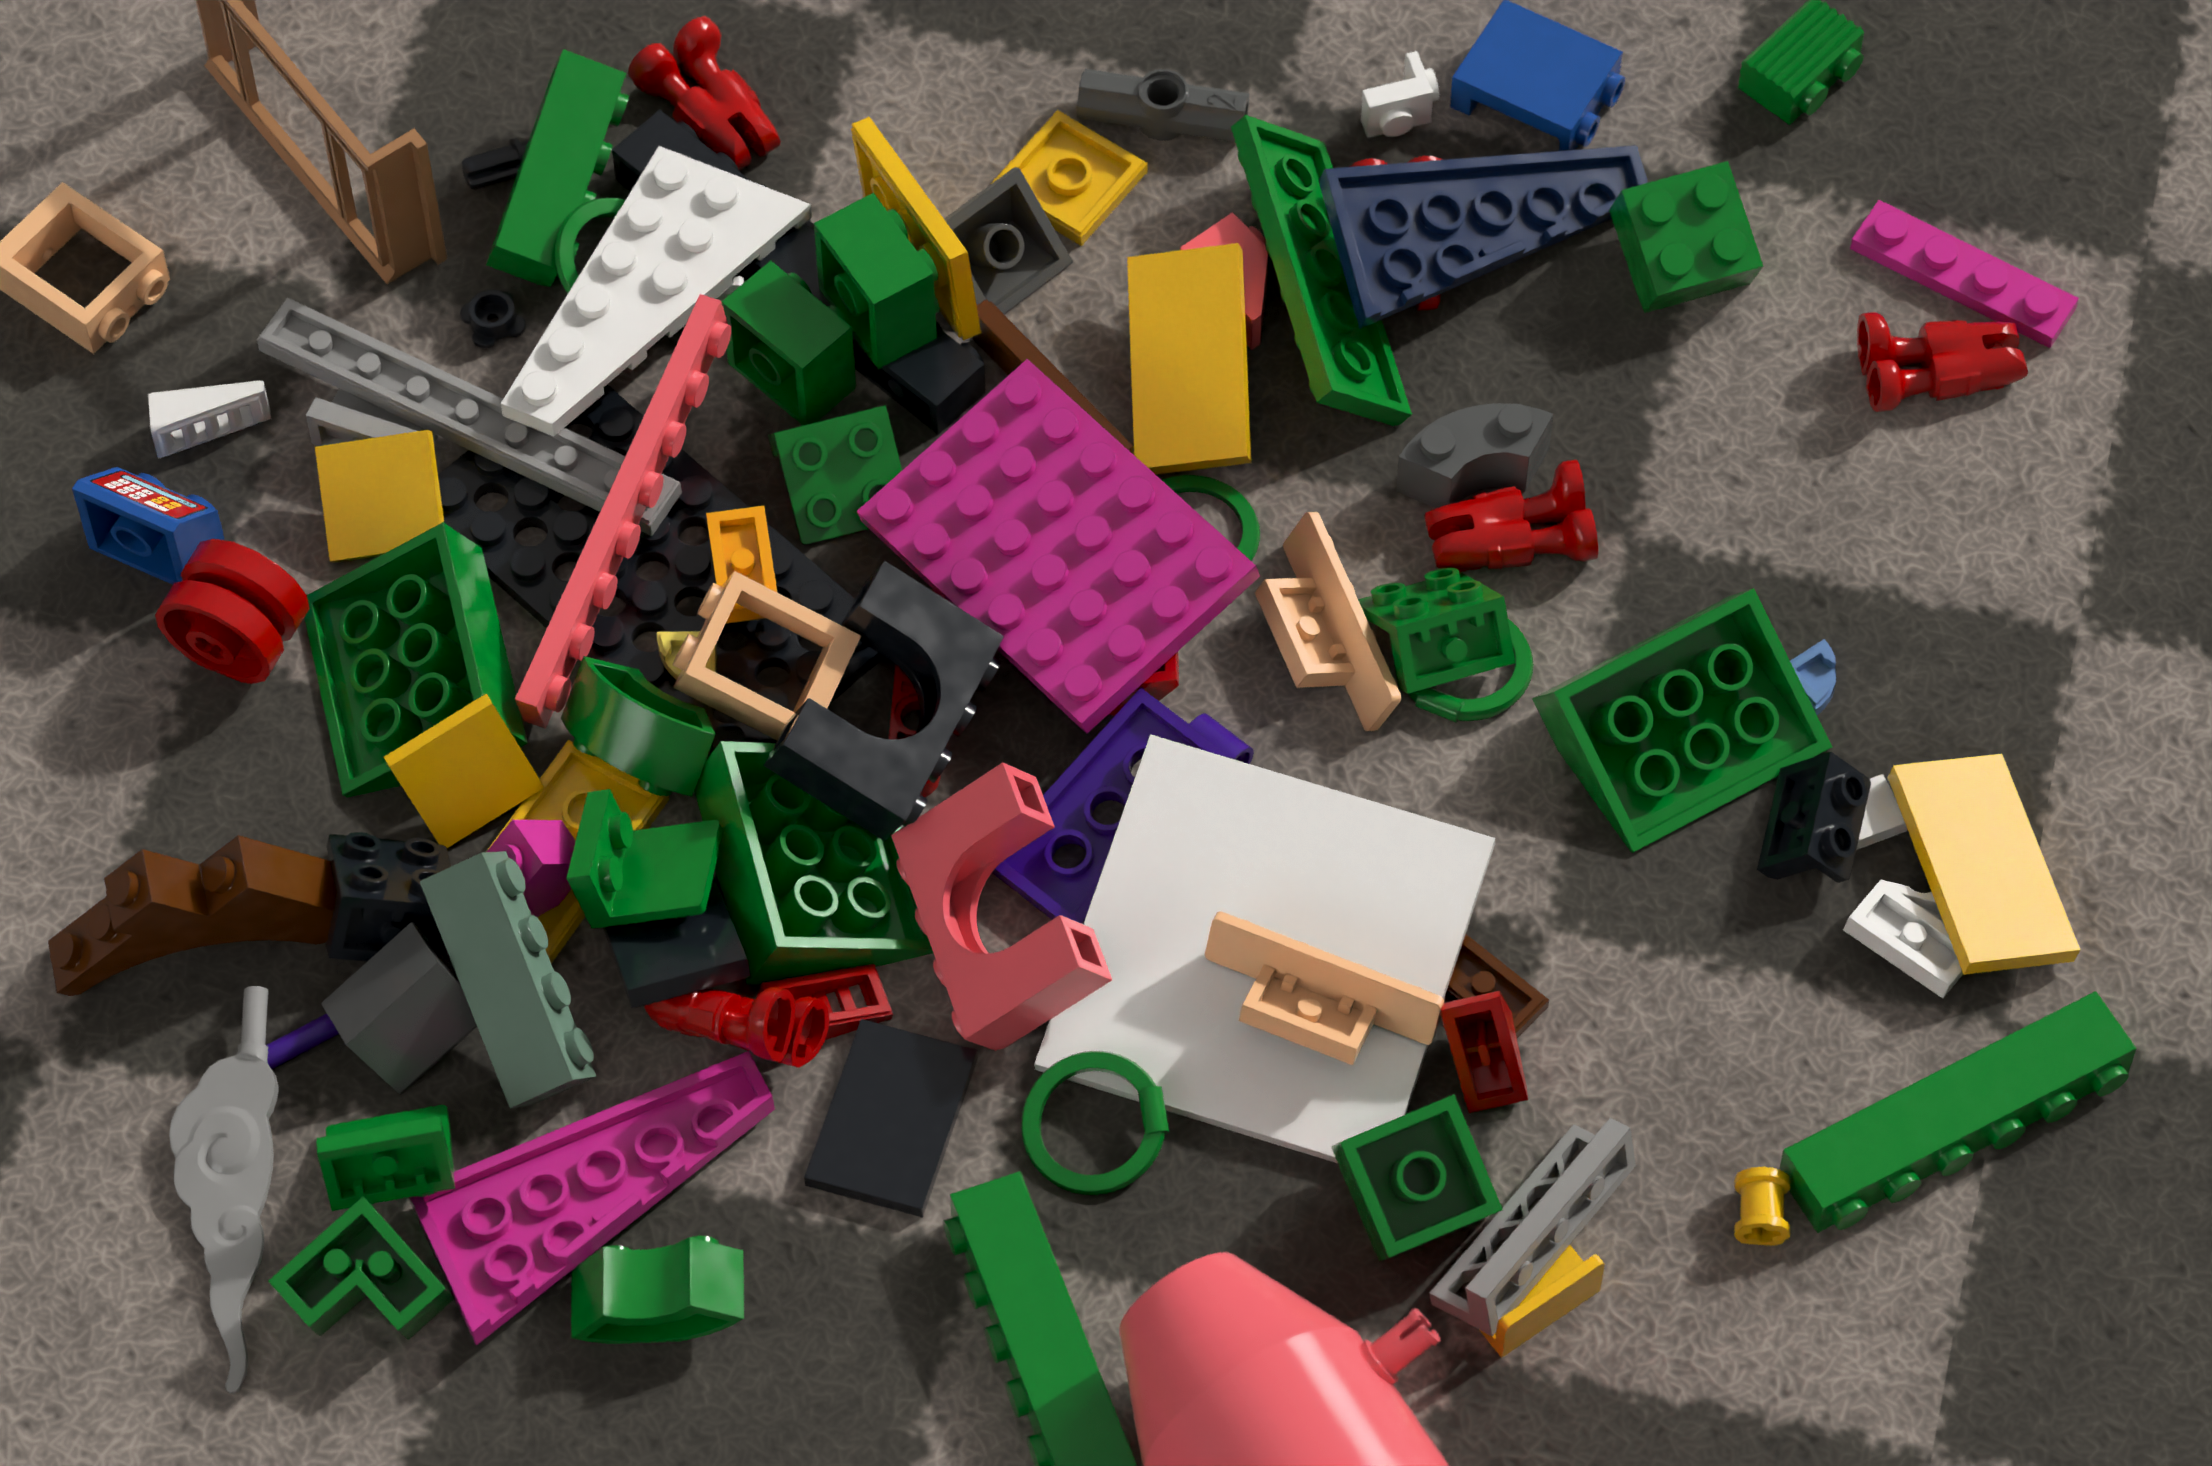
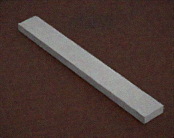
(448, 407)

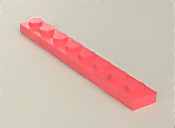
(617, 527)

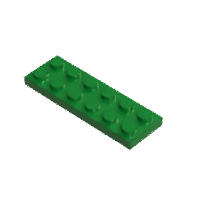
(1344, 364)

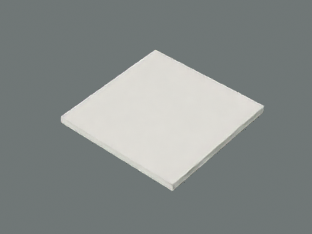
(1295, 861)

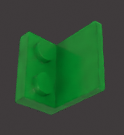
(835, 470)
(1441, 628)
(640, 873)
(387, 1157)

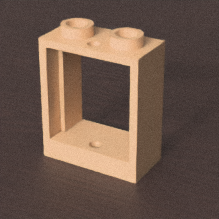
(47, 231)
(737, 700)

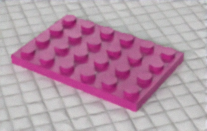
(1058, 544)

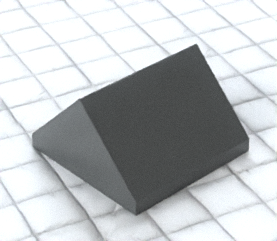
(1008, 241)
(402, 1009)

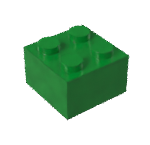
(1686, 237)
(877, 279)
(790, 343)
(1416, 1178)

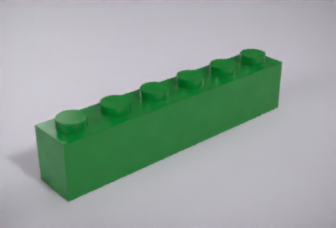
(1957, 1113)
(1034, 1327)

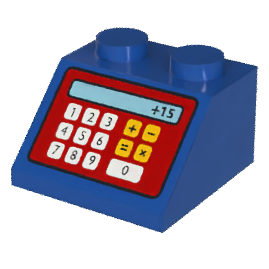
(143, 521)

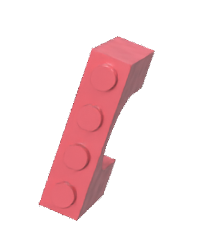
(946, 865)

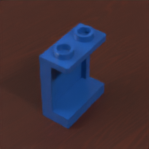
(1539, 75)

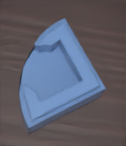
(1817, 674)

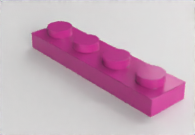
(1964, 273)

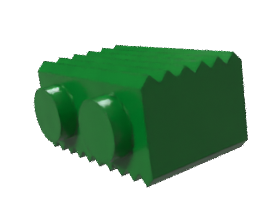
(1802, 61)

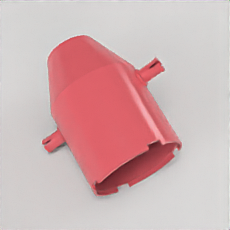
(1258, 1376)

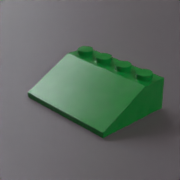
(405, 650)
(1684, 720)
(801, 877)

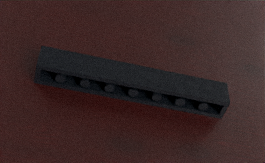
(930, 382)

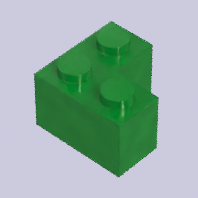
(361, 1259)

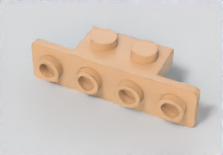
(1324, 627)
(1315, 994)

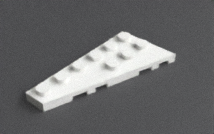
(672, 240)

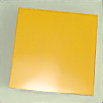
(1076, 175)
(378, 493)
(464, 771)

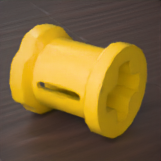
(1762, 1206)

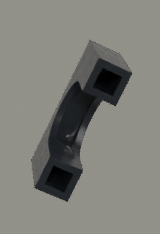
(945, 659)

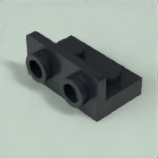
(1815, 819)

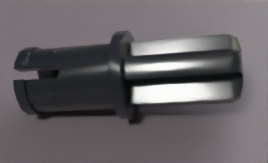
(494, 165)

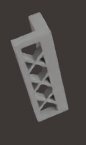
(1544, 1232)

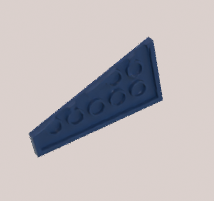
(1444, 222)

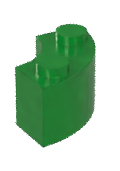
(637, 727)
(657, 1292)

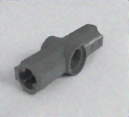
(1138, 100)

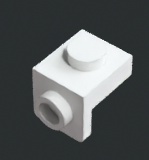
(1401, 104)

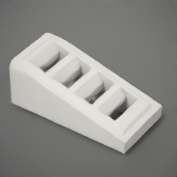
(204, 413)

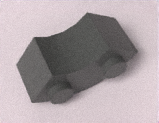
(1473, 452)

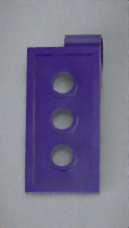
(1094, 777)

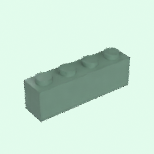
(509, 978)

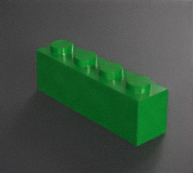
(558, 165)

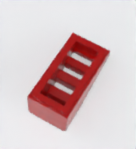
(839, 981)

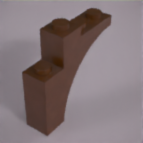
(176, 905)

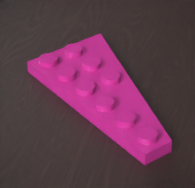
(560, 1197)

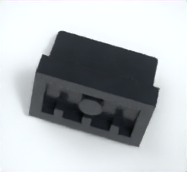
(380, 892)

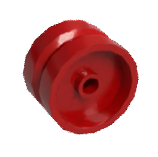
(232, 610)

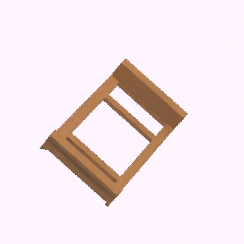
(394, 177)

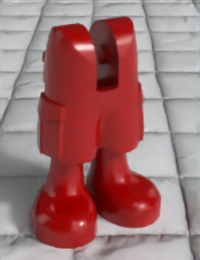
(719, 107)
(1955, 357)
(1496, 527)
(768, 1025)

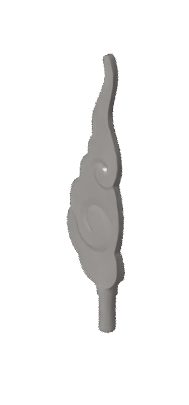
(227, 1169)

